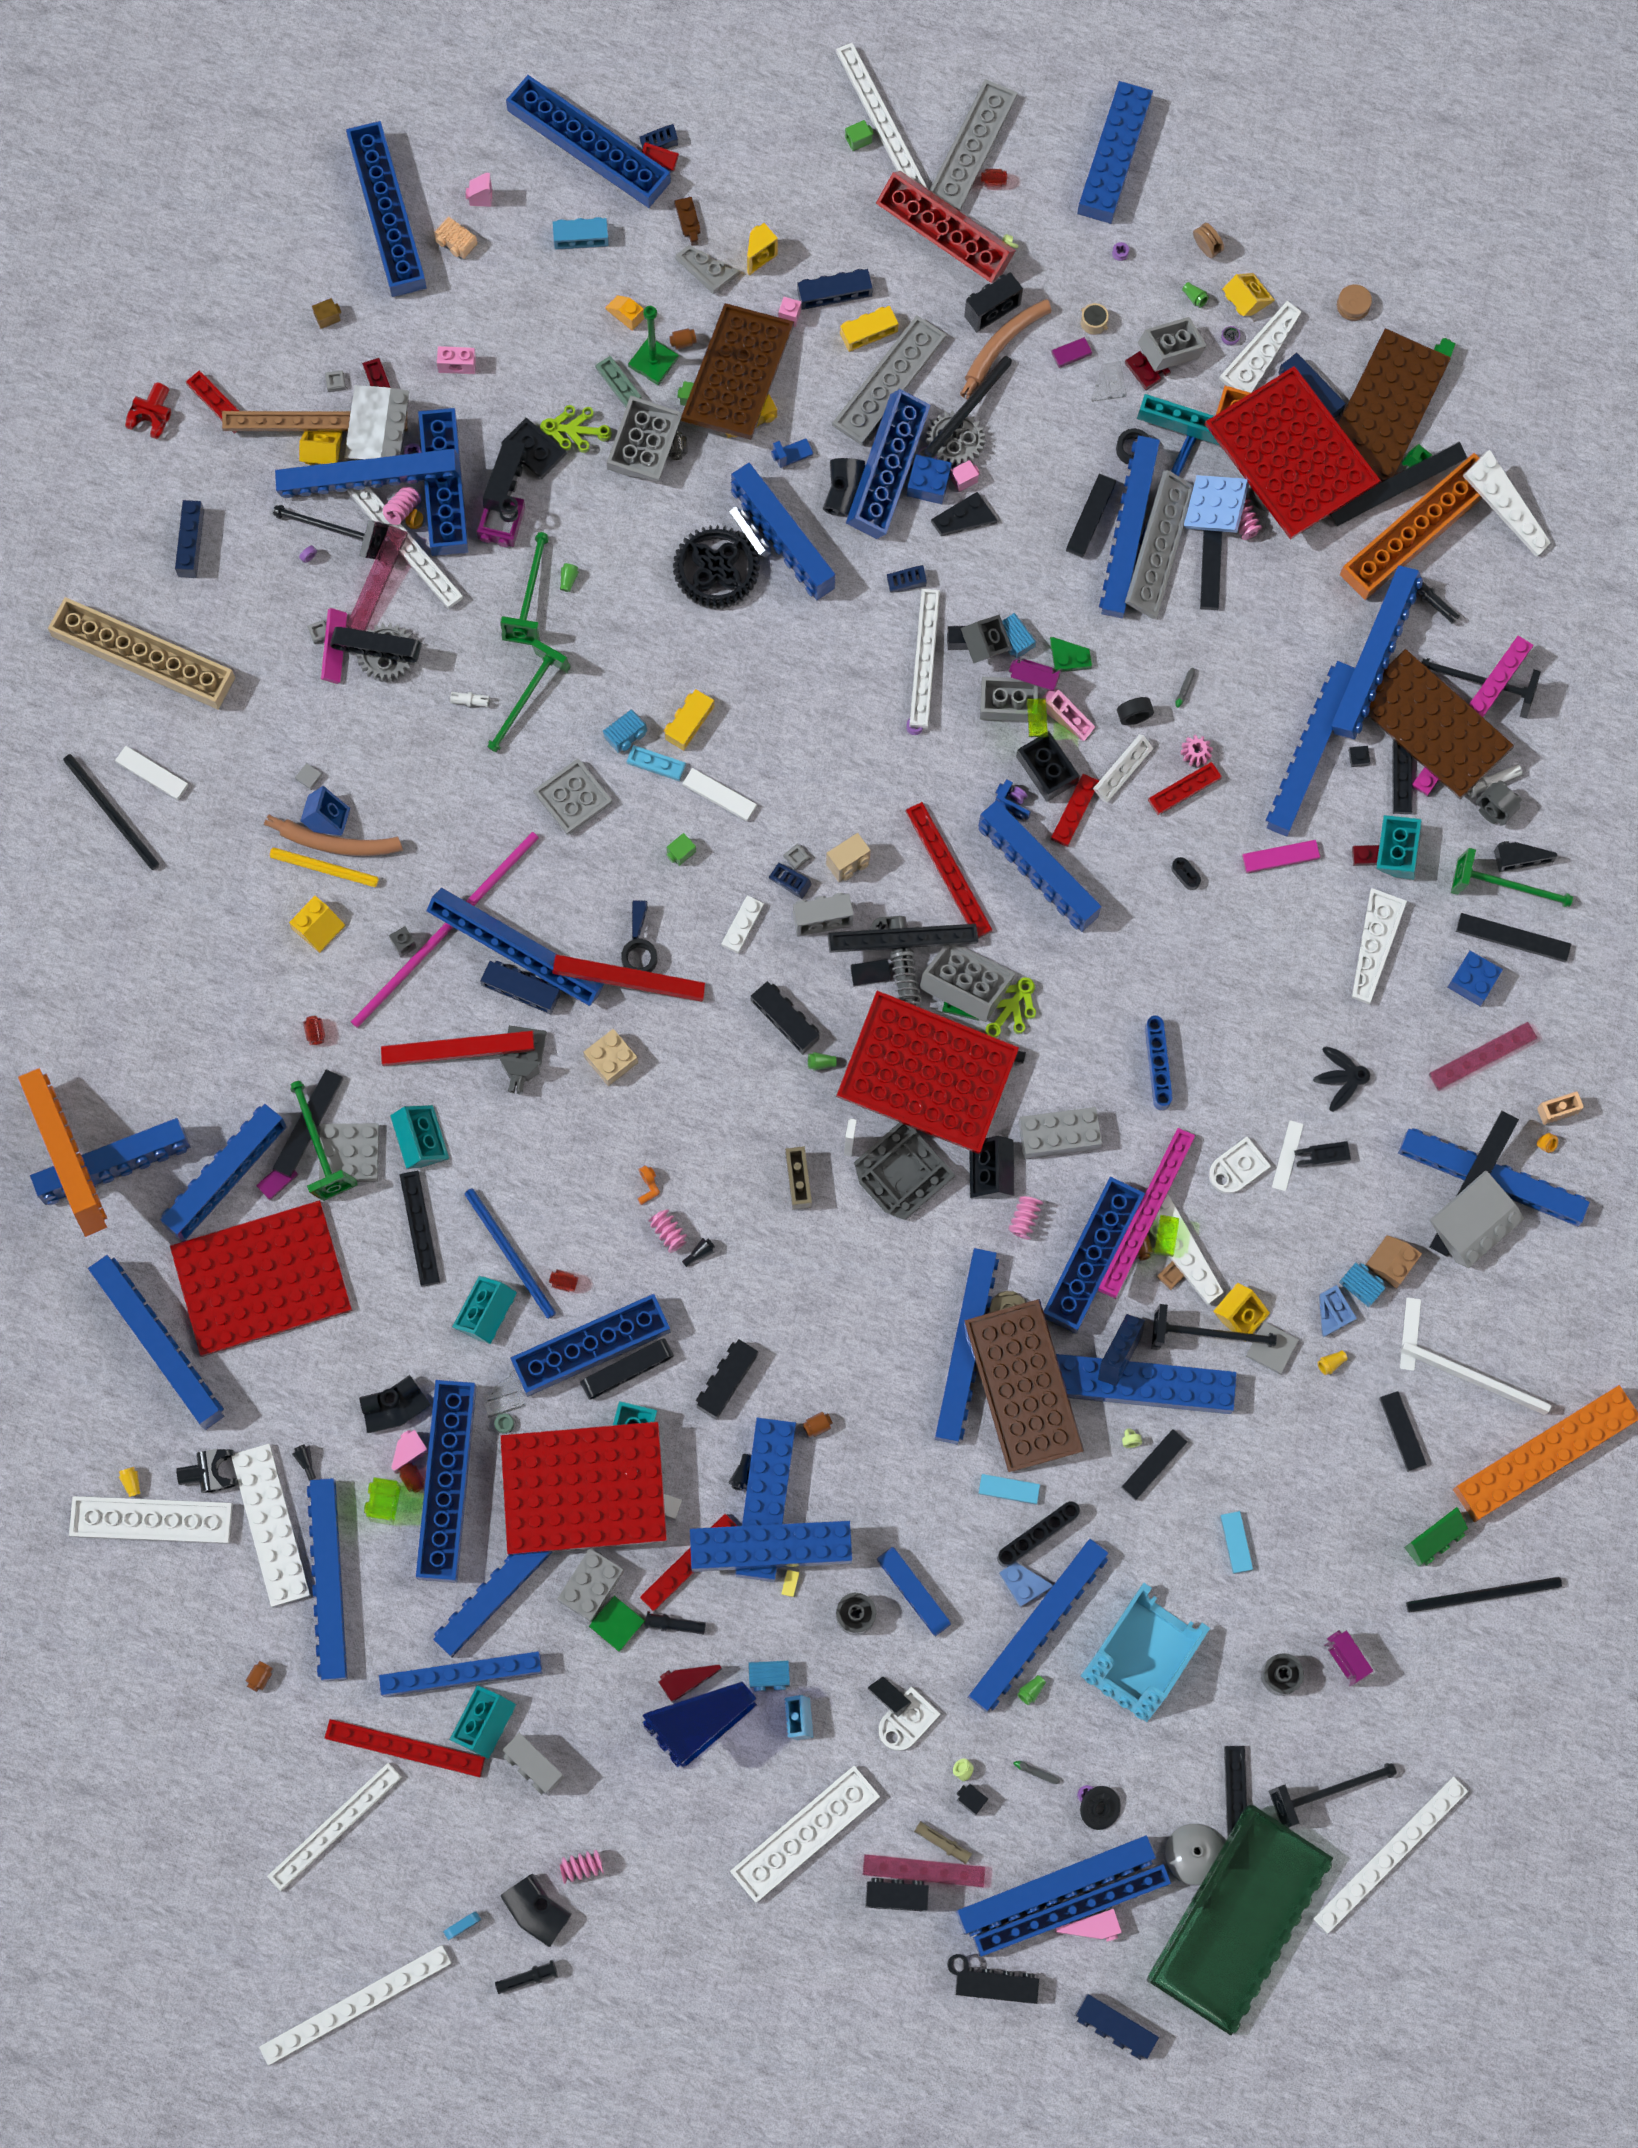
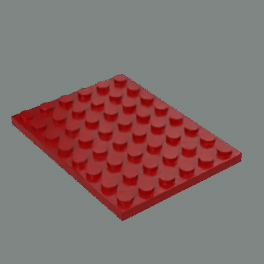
(1292, 452)
(927, 1072)
(260, 1278)
(583, 1488)

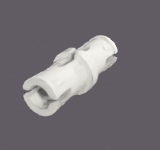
(469, 699)

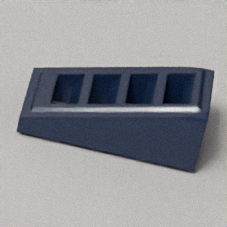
(664, 131)
(913, 571)
(799, 888)
(639, 910)

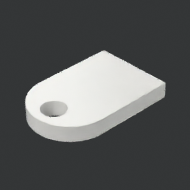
(1239, 1167)
(909, 1724)

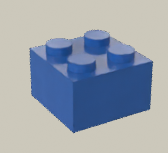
(929, 479)
(1475, 978)

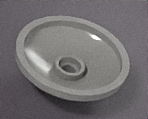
(1181, 1857)

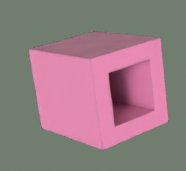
(790, 310)
(964, 475)

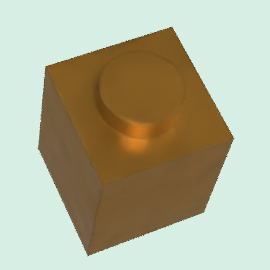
(326, 313)

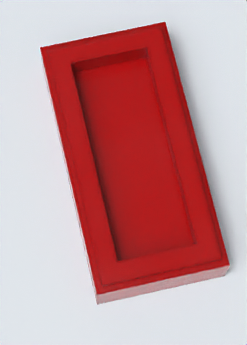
(664, 157)

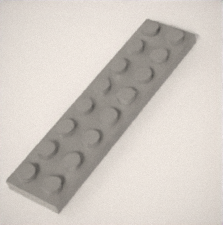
(973, 143)
(892, 373)
(1159, 544)

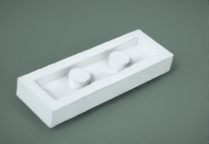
(751, 531)
(742, 924)

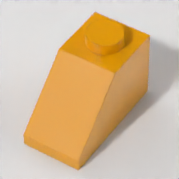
(626, 311)

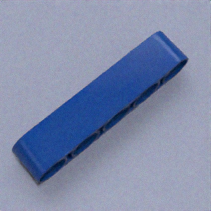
(1158, 1071)
(913, 1591)

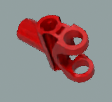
(150, 410)

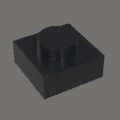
(1359, 756)

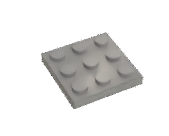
(572, 796)
(351, 1149)

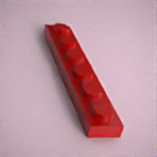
(675, 1575)

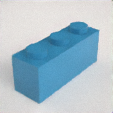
(580, 233)

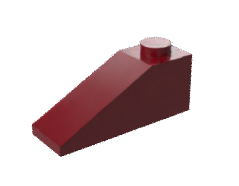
(682, 1681)

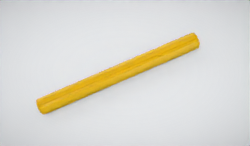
(324, 867)

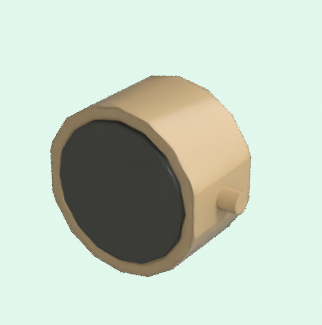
(1094, 318)

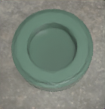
(504, 1423)

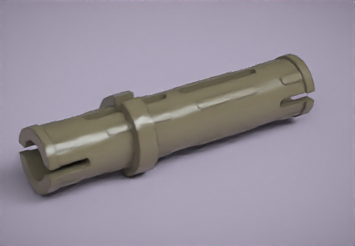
(942, 1842)

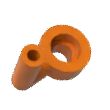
(648, 1176)

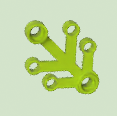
(574, 429)
(1012, 1005)

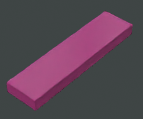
(331, 657)
(1281, 856)

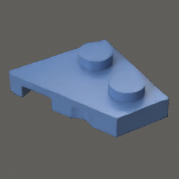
(1334, 1311)
(1023, 1583)

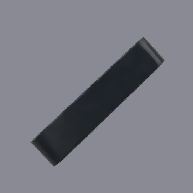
(1091, 515)
(376, 644)
(626, 1369)
(1045, 1527)

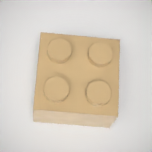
(848, 858)
(610, 1057)

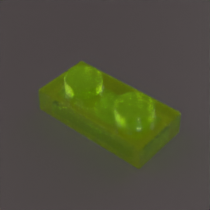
(1037, 717)
(1166, 1235)

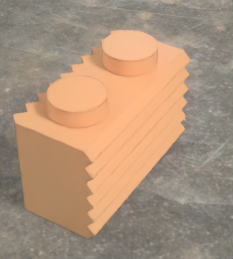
(455, 237)
(1560, 1108)

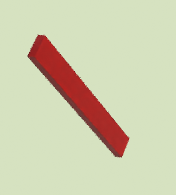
(948, 868)
(628, 978)
(457, 1048)
(404, 1748)

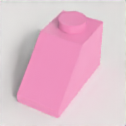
(480, 191)
(408, 1450)

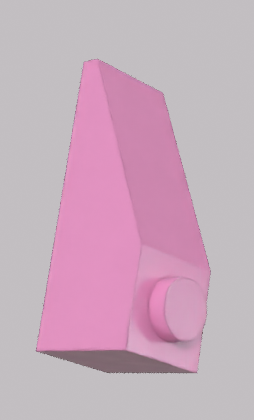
(1067, 714)
(1097, 1926)

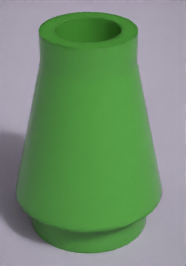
(1196, 295)
(568, 576)
(820, 1061)
(1031, 1690)

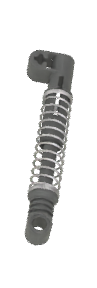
(902, 962)

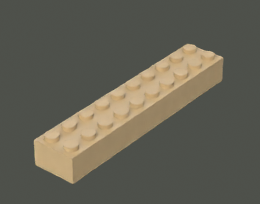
(141, 653)

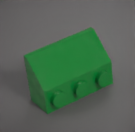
(1437, 1538)

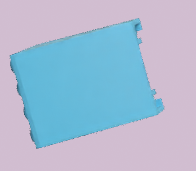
(1143, 1655)

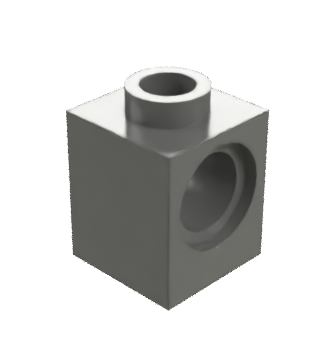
(402, 941)

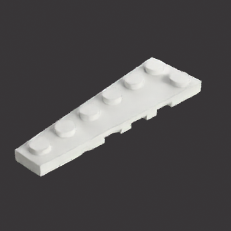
(1254, 360)
(1498, 491)
(1379, 930)
(1189, 1257)

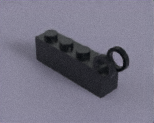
(503, 479)
(994, 1986)

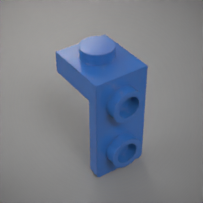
(791, 453)
(1003, 791)

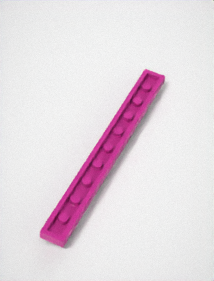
(1486, 696)
(1146, 1213)

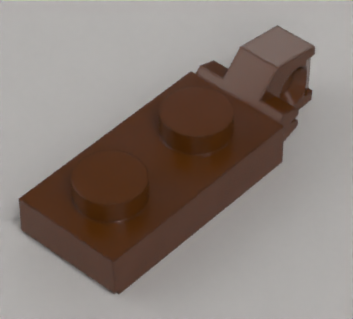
(688, 219)

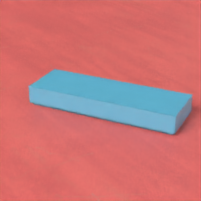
(656, 763)
(1009, 1489)
(1236, 1542)

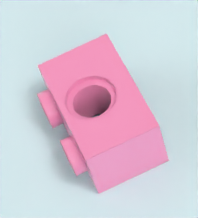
(456, 360)

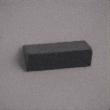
(870, 972)
(889, 1696)

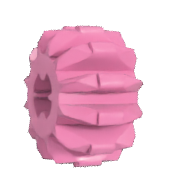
(1203, 753)

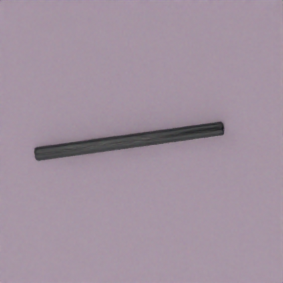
(968, 406)
(111, 812)
(1483, 1594)

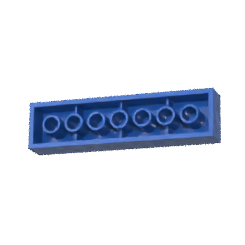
(1115, 152)
(888, 464)
(443, 496)
(782, 531)
(1039, 866)
(118, 1158)
(223, 1172)
(1093, 1255)
(590, 1345)
(768, 1482)
(770, 1546)

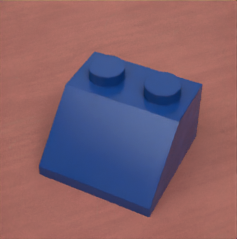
(325, 812)

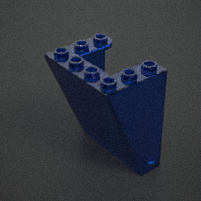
(698, 1722)

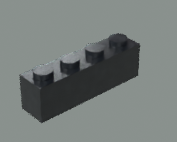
(785, 1017)
(727, 1379)

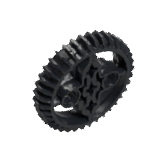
(716, 559)

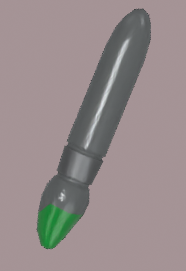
(1184, 689)
(1036, 1772)

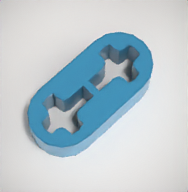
(462, 1925)

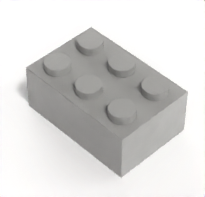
(1172, 344)
(1005, 699)
(823, 914)
(590, 1585)
(532, 1764)

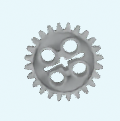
(965, 450)
(372, 663)

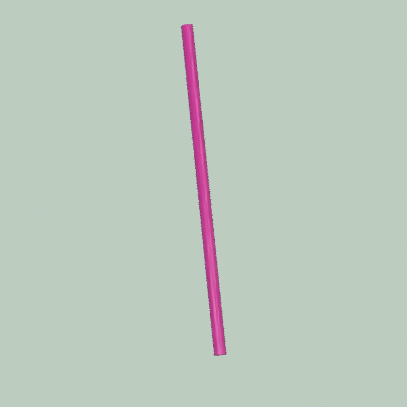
(442, 932)

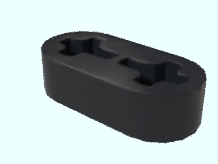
(1189, 870)

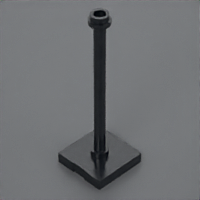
(371, 538)
(1526, 692)
(1161, 1327)
(1285, 1806)

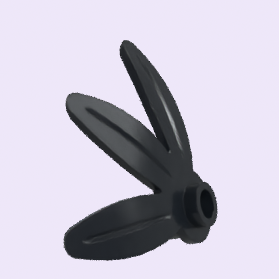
(1350, 1076)

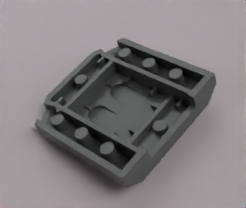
(902, 1172)

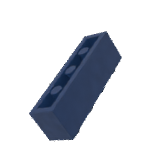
(834, 289)
(1324, 392)
(189, 539)
(520, 987)
(1121, 1349)
(1116, 2026)

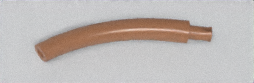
(997, 343)
(332, 844)

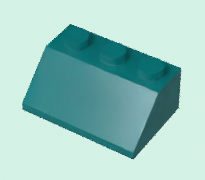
(1399, 846)
(419, 1136)
(484, 1309)
(633, 1414)
(483, 1722)

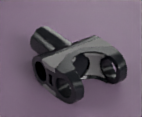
(207, 1471)

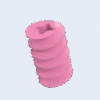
(401, 505)
(1247, 524)
(1024, 1216)
(668, 1231)
(581, 1866)

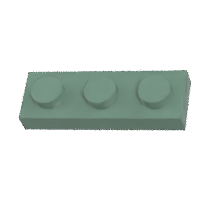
(617, 380)

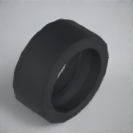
(1128, 434)
(1135, 711)
(639, 943)

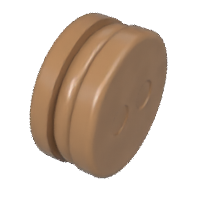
(1208, 240)
(1354, 302)

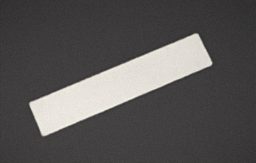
(1287, 1155)
(1410, 1330)

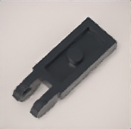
(1324, 1154)

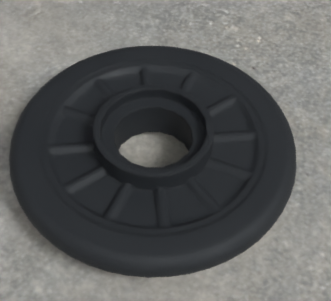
(1111, 1810)

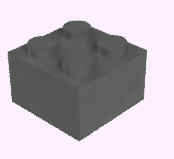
(986, 638)

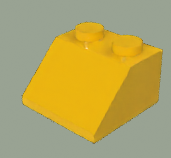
(761, 247)
(1247, 294)
(320, 447)
(316, 924)
(1241, 1310)

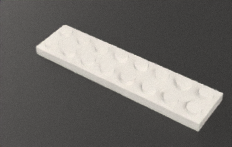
(150, 1520)
(270, 1525)
(804, 1834)

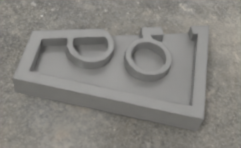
(706, 270)

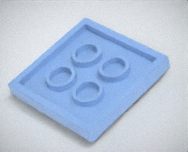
(1216, 503)

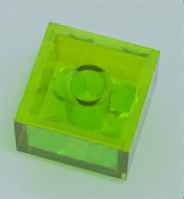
(382, 1501)

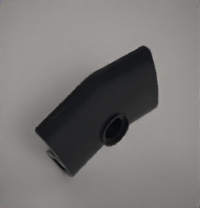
(848, 474)
(407, 1404)
(541, 1924)

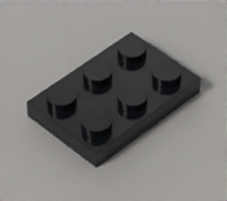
(541, 449)

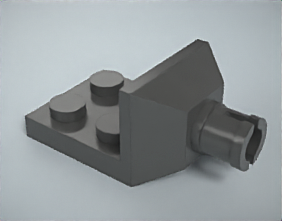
(524, 1065)

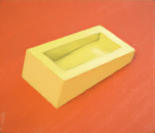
(790, 1583)

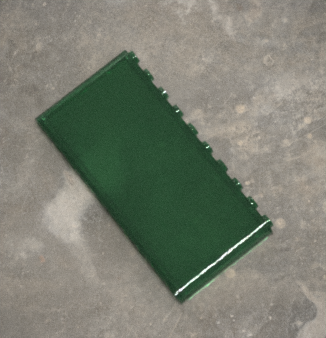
(1240, 1919)

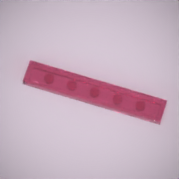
(377, 579)
(1482, 1056)
(923, 1871)

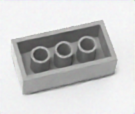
(1060, 1133)

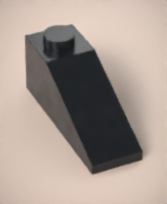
(1519, 855)

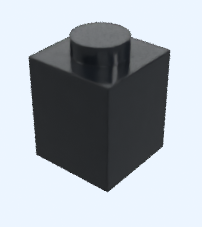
(955, 638)
(971, 1799)

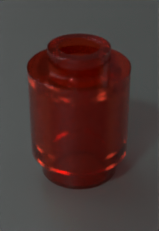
(994, 177)
(314, 1030)
(563, 1280)
(411, 1478)

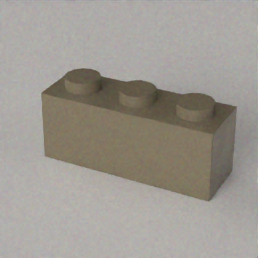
(798, 1178)

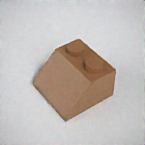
(1393, 1260)

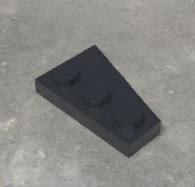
(964, 515)

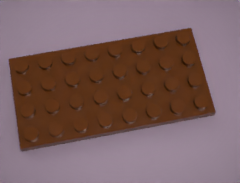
(737, 371)
(1392, 400)
(1436, 725)
(1024, 1385)

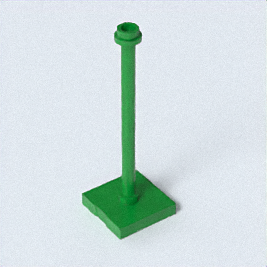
(652, 358)
(521, 629)
(549, 657)
(1465, 871)
(332, 1183)

